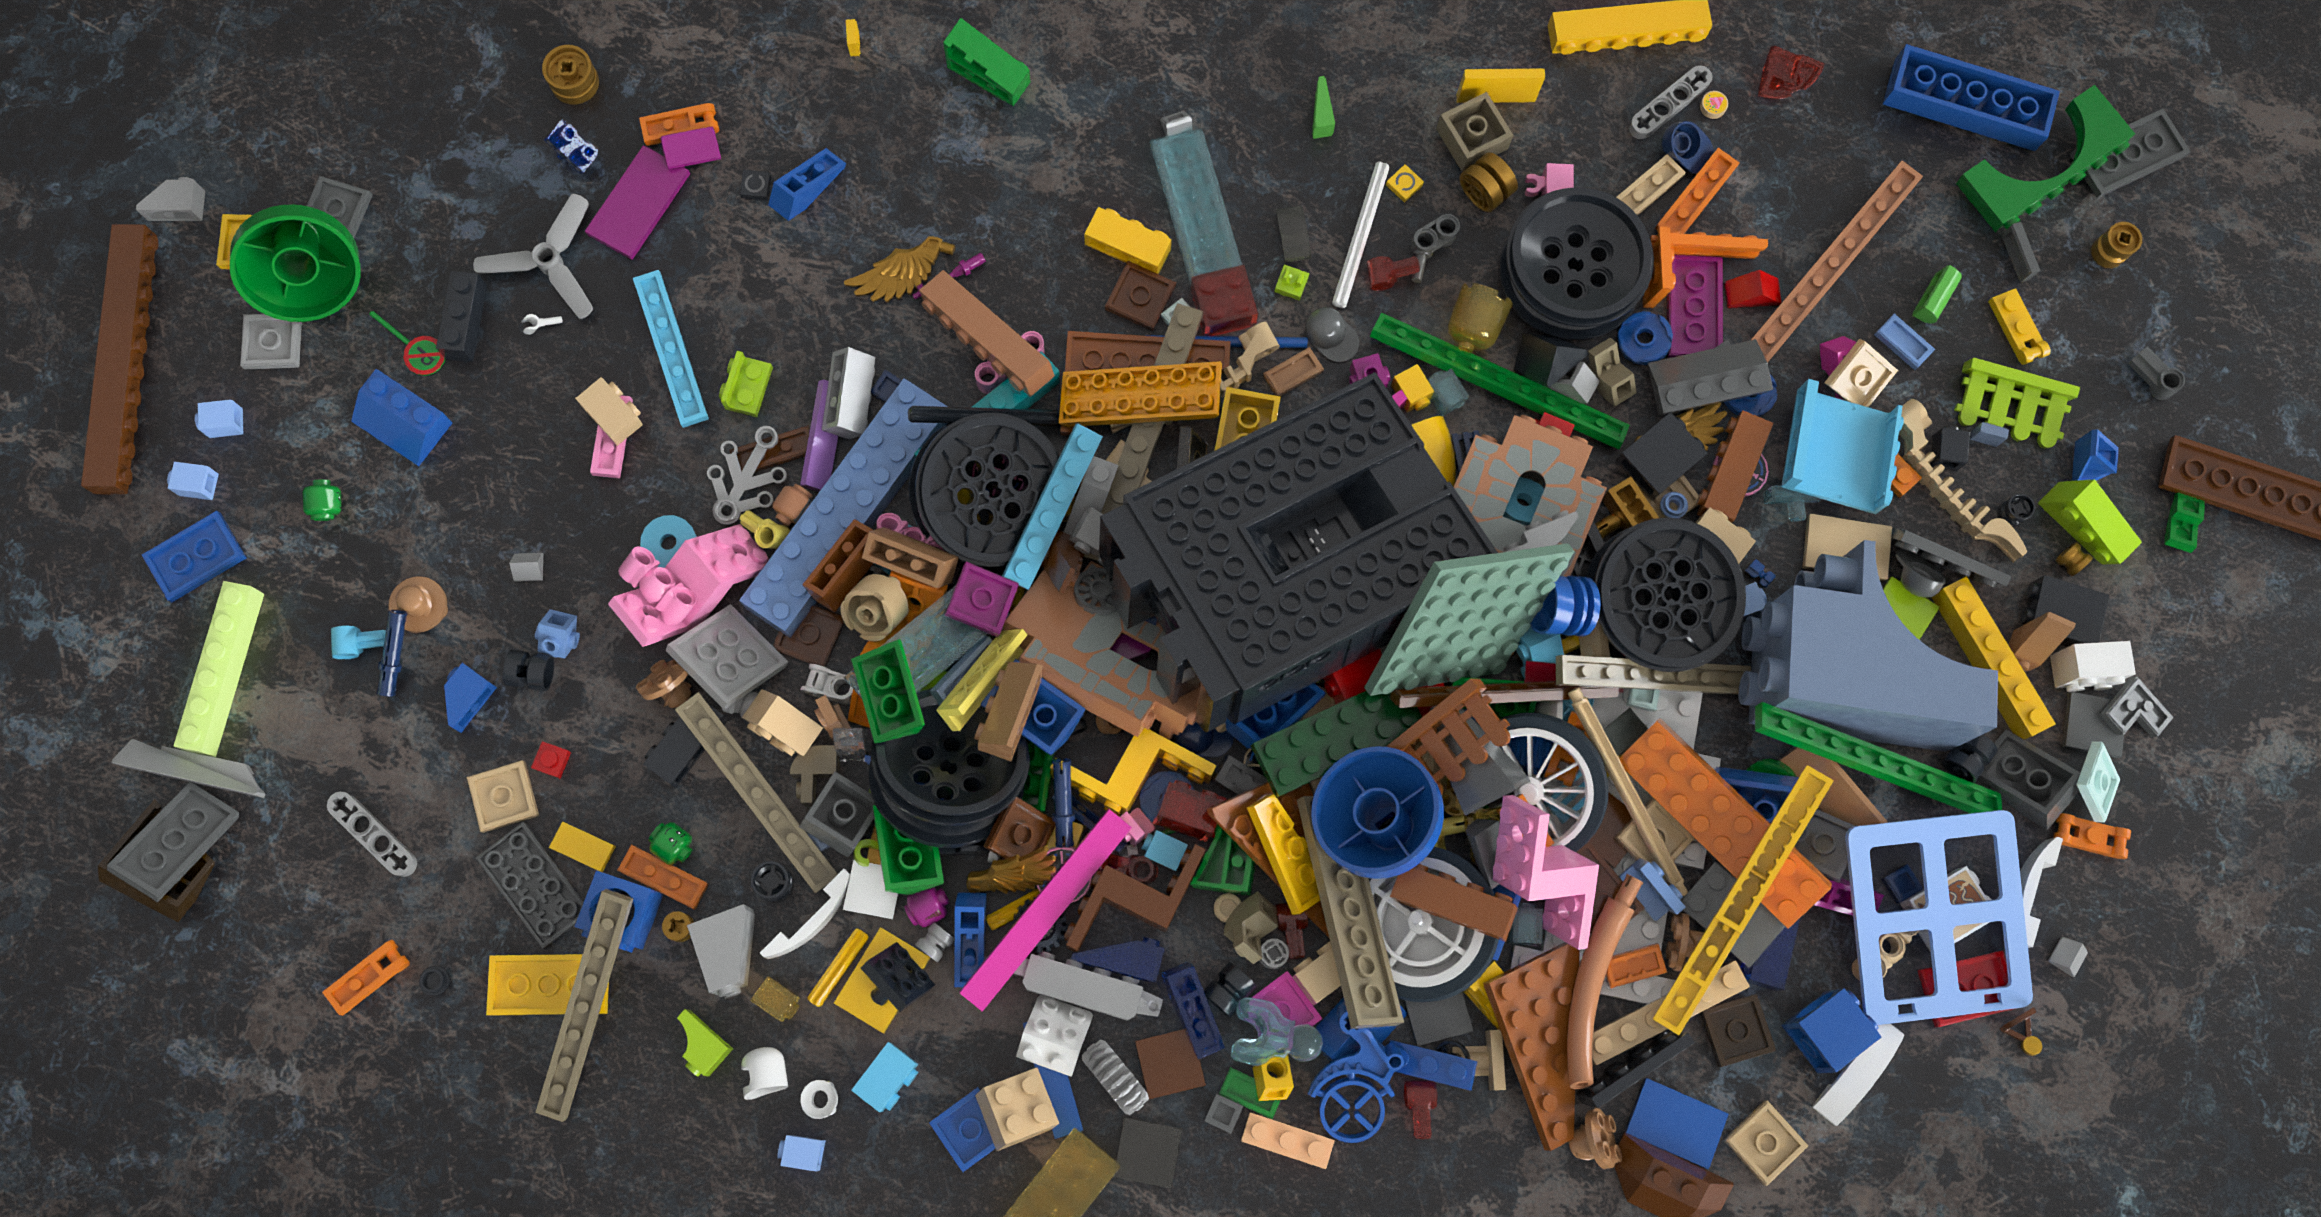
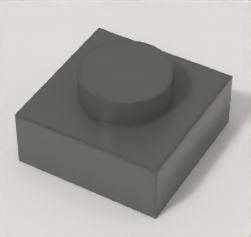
(1223, 1113)

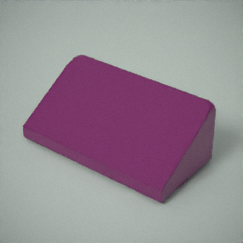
(690, 147)

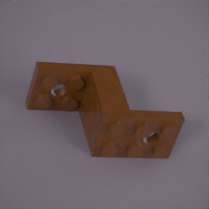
(1133, 898)

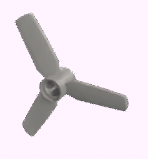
(557, 240)

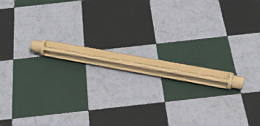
(1626, 790)

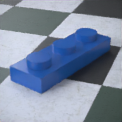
(1437, 1066)

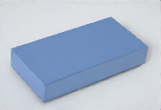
(1904, 342)

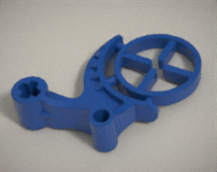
(1370, 1060)

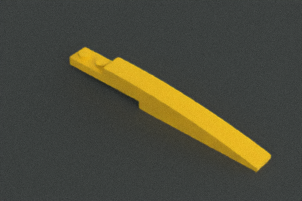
(1742, 899)

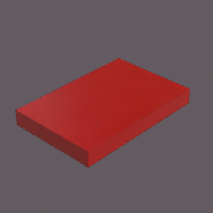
(1972, 974)

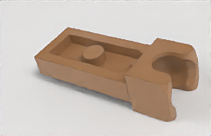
(830, 715)

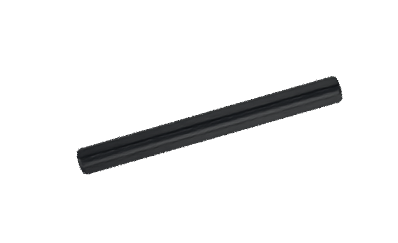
(938, 414)

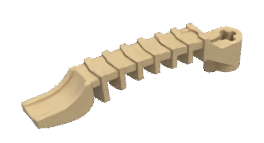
(1258, 343)
(1996, 530)

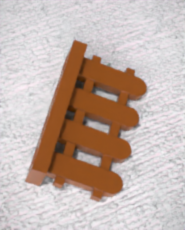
(1456, 725)

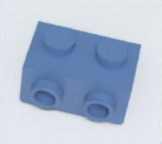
(1654, 893)

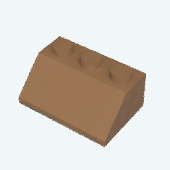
(1009, 709)

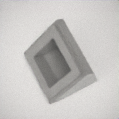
(1176, 123)
(527, 567)
(2068, 956)

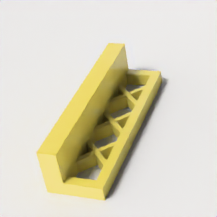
(980, 678)

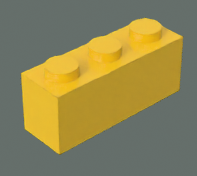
(1127, 240)

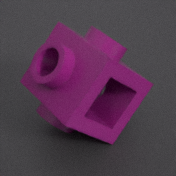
(1367, 365)

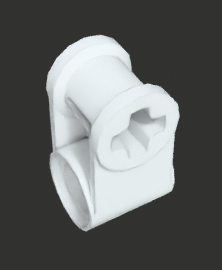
(826, 682)

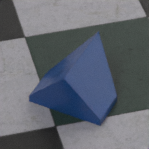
(2094, 457)

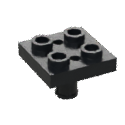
(896, 978)

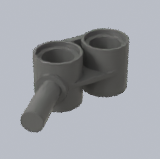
(1435, 237)

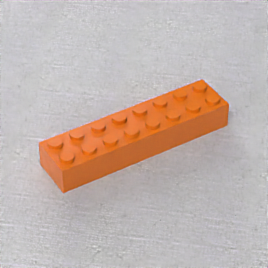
(1718, 817)

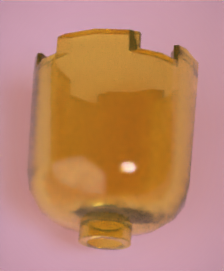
(1478, 317)

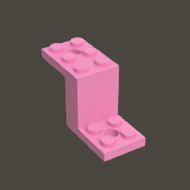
(705, 567)
(1545, 872)

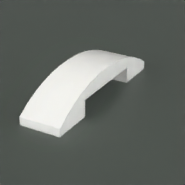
(2042, 857)
(783, 944)
(1858, 1076)

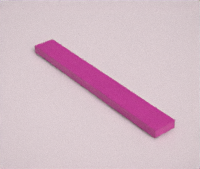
(1045, 910)

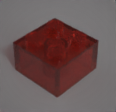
(1225, 300)
(1186, 810)

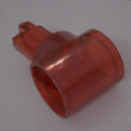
(1384, 272)
(1129, 866)
(1293, 927)
(1420, 1098)

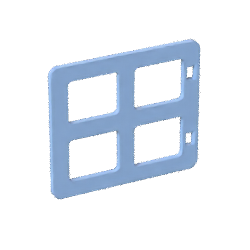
(1939, 915)

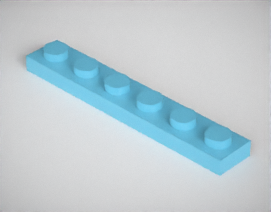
(670, 348)
(1052, 506)

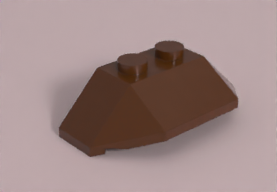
(1667, 1182)

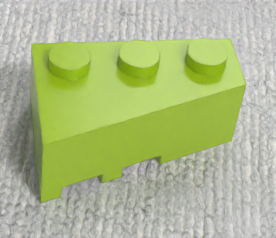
(2091, 519)

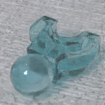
(1275, 1035)

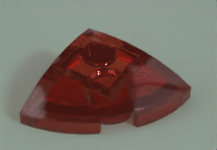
(1787, 73)

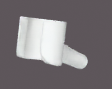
(538, 322)

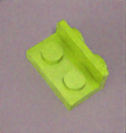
(745, 384)

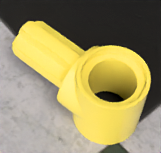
(764, 530)

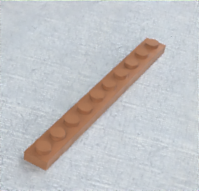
(1836, 259)

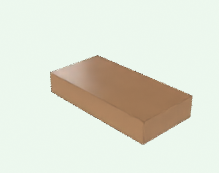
(1293, 372)

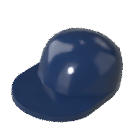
(1687, 145)
(1202, 743)

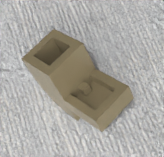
(1615, 379)
(817, 763)
(1250, 923)

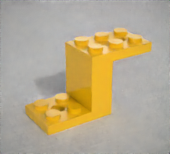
(1135, 768)

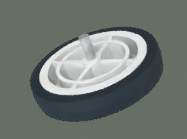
(1427, 953)

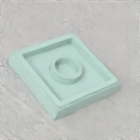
(2098, 781)

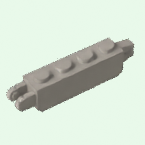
(1087, 988)

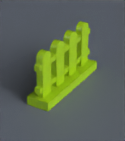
(2032, 387)

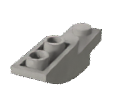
(1545, 534)

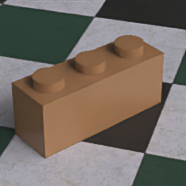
(910, 557)

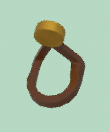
(2030, 1044)

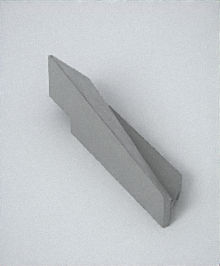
(189, 767)

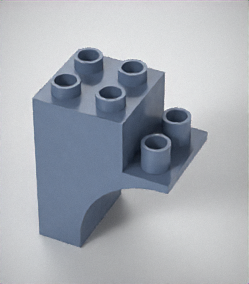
(1852, 665)

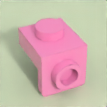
(1140, 826)

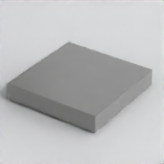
(270, 342)

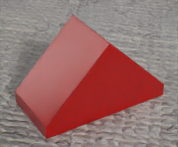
(1752, 290)

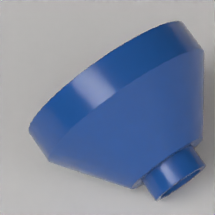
(1363, 794)

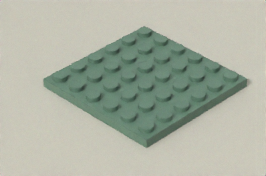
(1468, 617)

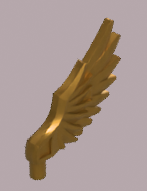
(900, 270)
(1701, 423)
(1013, 873)

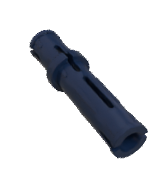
(390, 662)
(1063, 812)

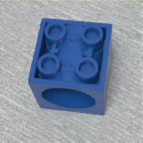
(645, 902)
(1832, 1030)

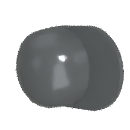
(1331, 335)
(1919, 575)

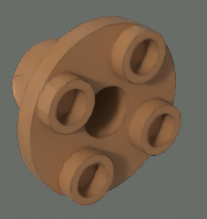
(423, 602)
(666, 682)
(1683, 941)
(1596, 1140)

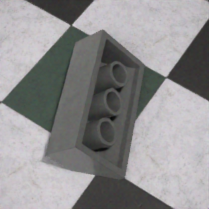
(1709, 377)

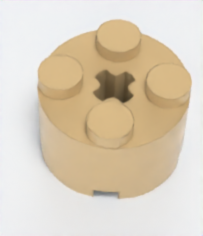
(875, 607)

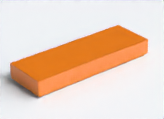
(663, 877)

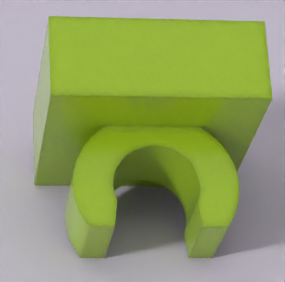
(1291, 282)

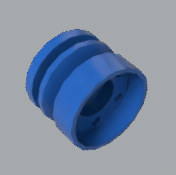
(1569, 608)

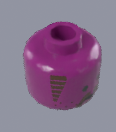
(927, 907)

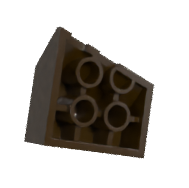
(180, 896)

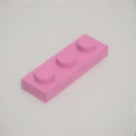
(608, 456)

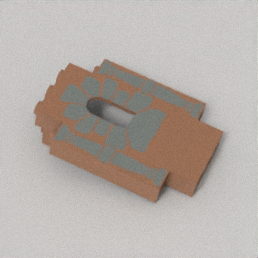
(1494, 469)
(1080, 664)

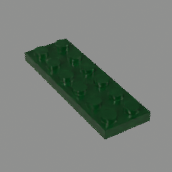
(1316, 743)

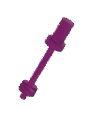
(963, 268)

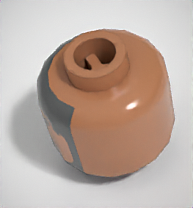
(791, 504)

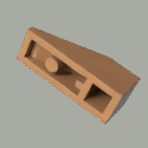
(2038, 639)

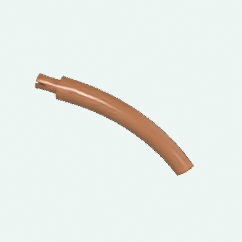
(1590, 979)

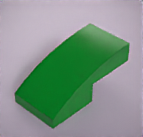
(2183, 522)

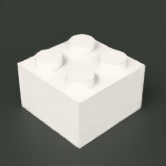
(2092, 665)

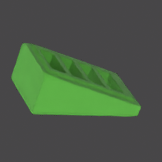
(1323, 114)

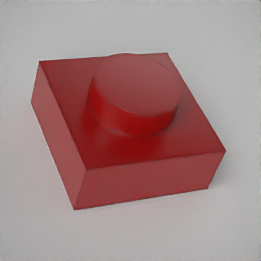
(551, 760)

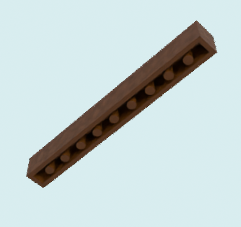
(119, 359)

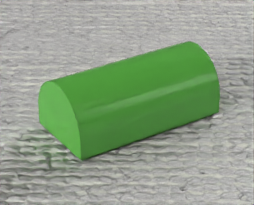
(1937, 294)

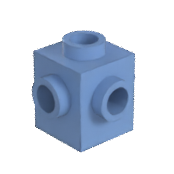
(557, 634)

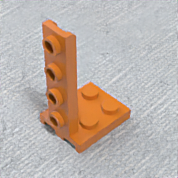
(1698, 244)

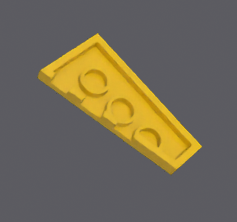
(1286, 853)

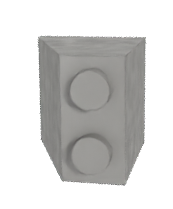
(725, 949)

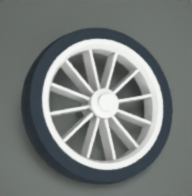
(1587, 759)

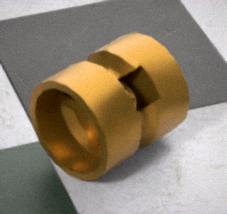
(2116, 245)

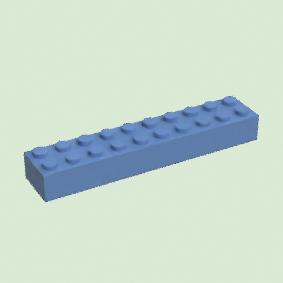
(856, 490)

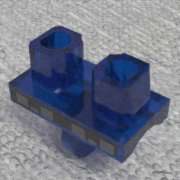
(571, 146)

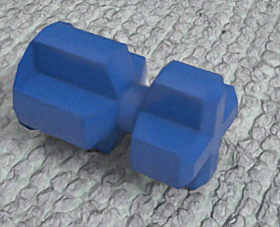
(1756, 569)

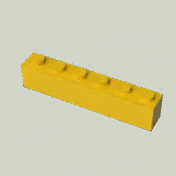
(1629, 26)
(1989, 650)

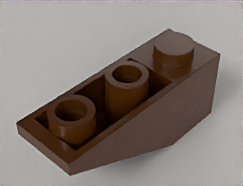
(1062, 562)

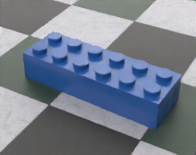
(1971, 97)

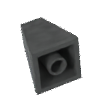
(1488, 780)

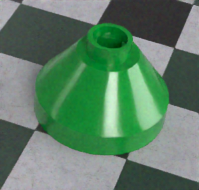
(294, 263)

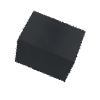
(1546, 358)

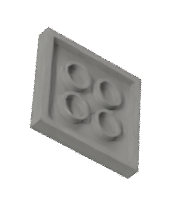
(726, 656)

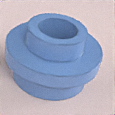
(1679, 500)

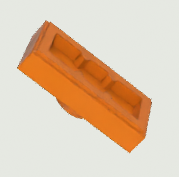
(1635, 965)

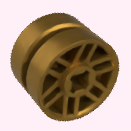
(570, 74)
(1488, 182)

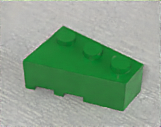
(985, 63)
(1225, 867)

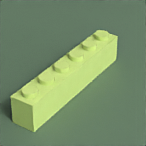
(219, 669)

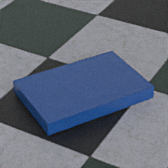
(194, 556)
(1676, 1123)

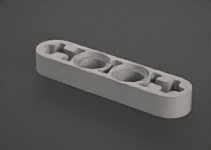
(1670, 102)
(374, 831)

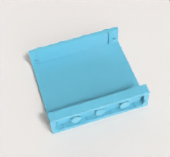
(1842, 450)

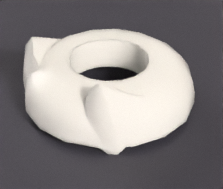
(807, 1099)

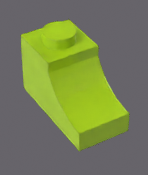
(704, 1046)

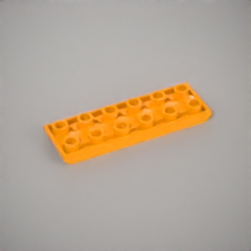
(1140, 394)

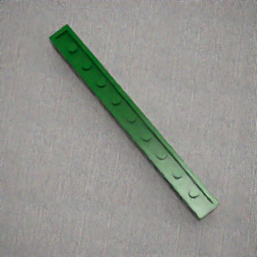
(1499, 380)
(1874, 760)

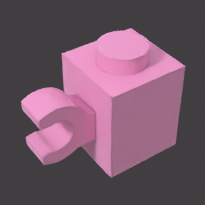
(1553, 178)

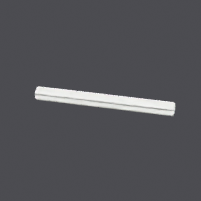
(1360, 235)

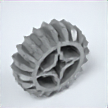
(1115, 1077)

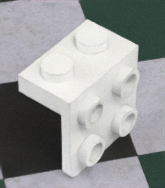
(1054, 1035)

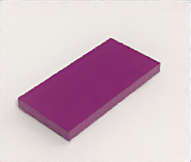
(637, 203)
(1696, 304)

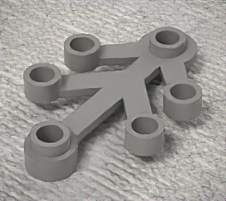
(743, 479)

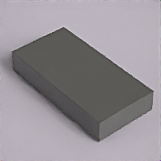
(2020, 252)

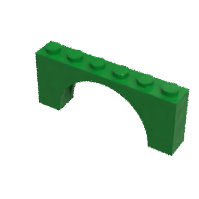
(2098, 135)

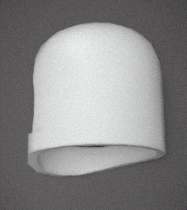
(766, 1072)

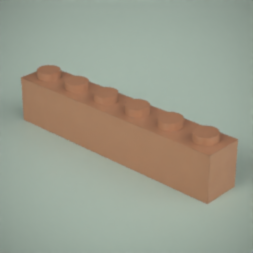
(986, 333)

